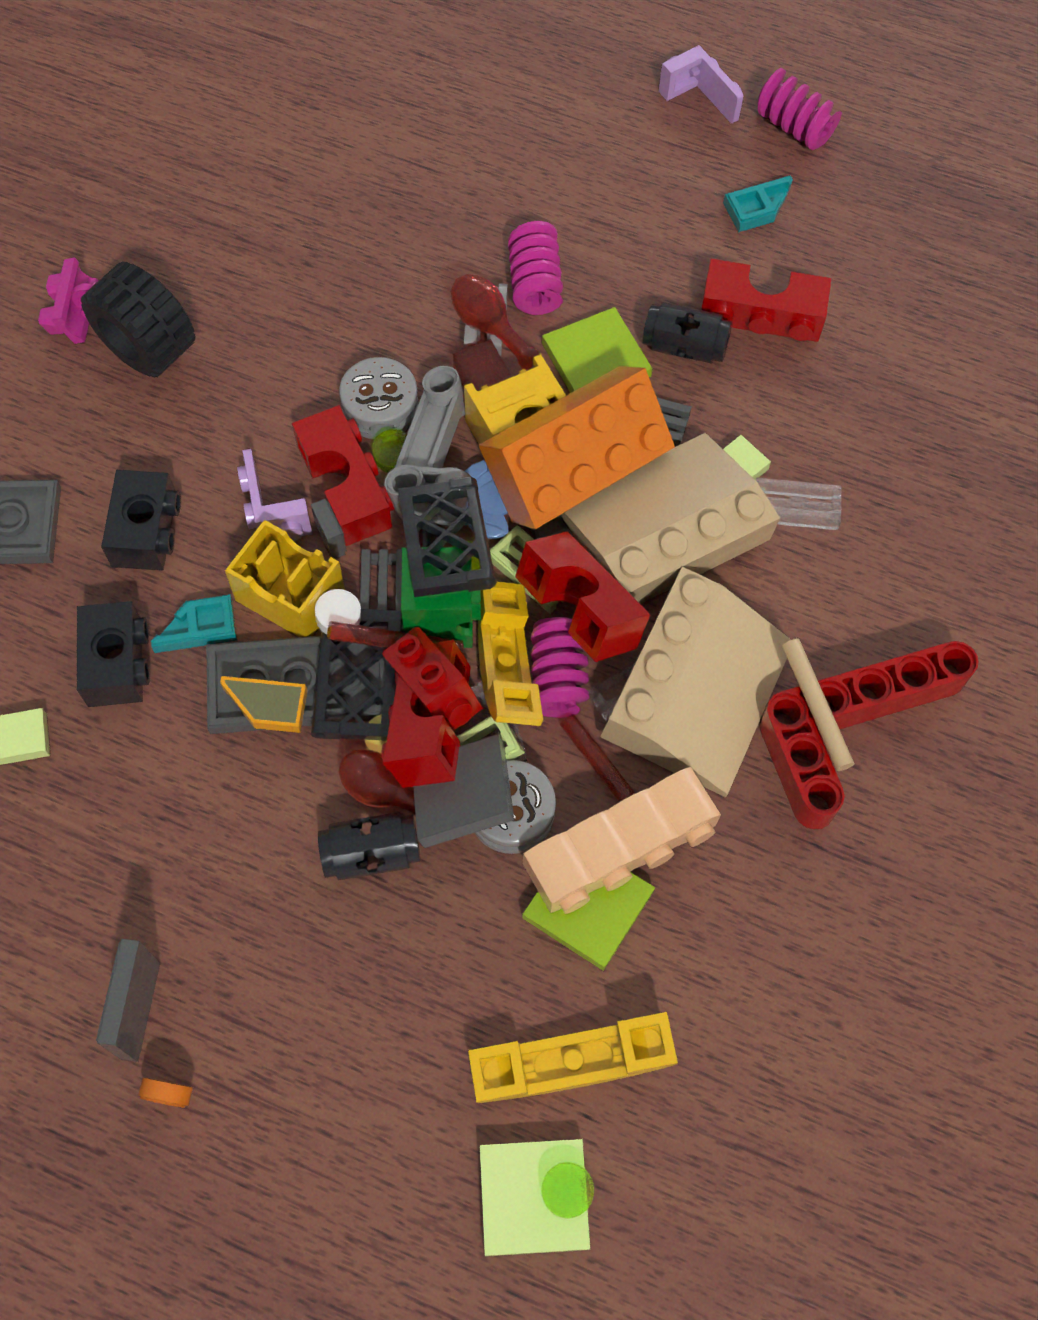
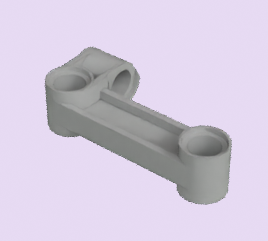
(429, 442)

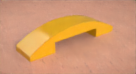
(505, 656)
(572, 1059)

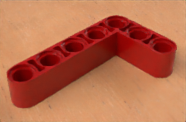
(851, 709)

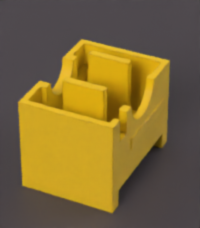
(510, 400)
(282, 579)

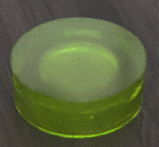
(387, 448)
(567, 1190)

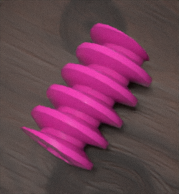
(795, 111)
(535, 268)
(558, 667)

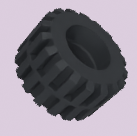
(138, 319)

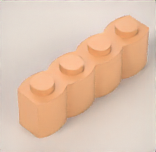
(621, 839)

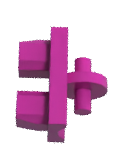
(67, 313)

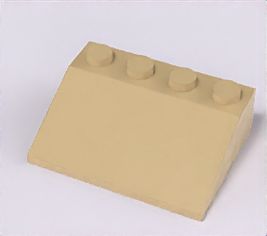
(674, 512)
(699, 683)

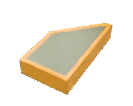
(268, 703)

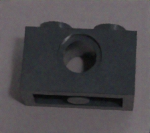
(137, 497)
(99, 632)

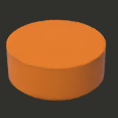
(165, 1092)

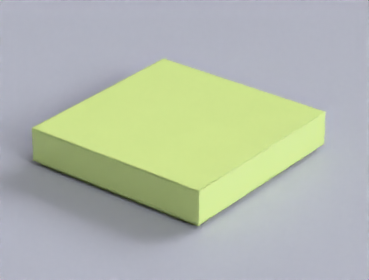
(513, 1204)

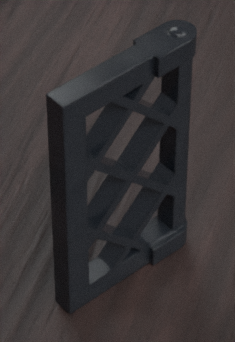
(453, 577)
(324, 692)

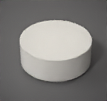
(337, 606)

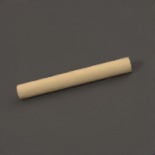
(818, 705)

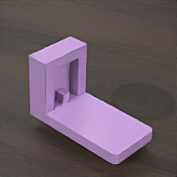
(699, 69)
(289, 515)

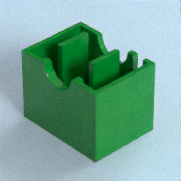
(440, 614)

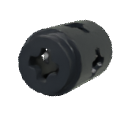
(668, 324)
(390, 839)

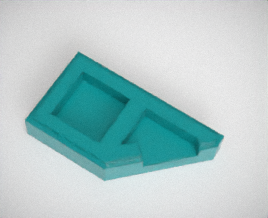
(757, 204)
(199, 624)

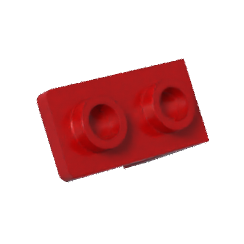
(433, 678)

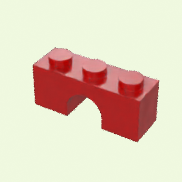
(794, 313)
(331, 446)
(606, 614)
(418, 745)

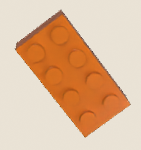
(577, 446)

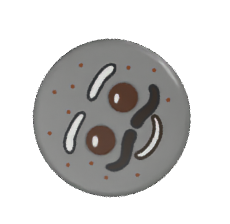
(379, 396)
(532, 807)

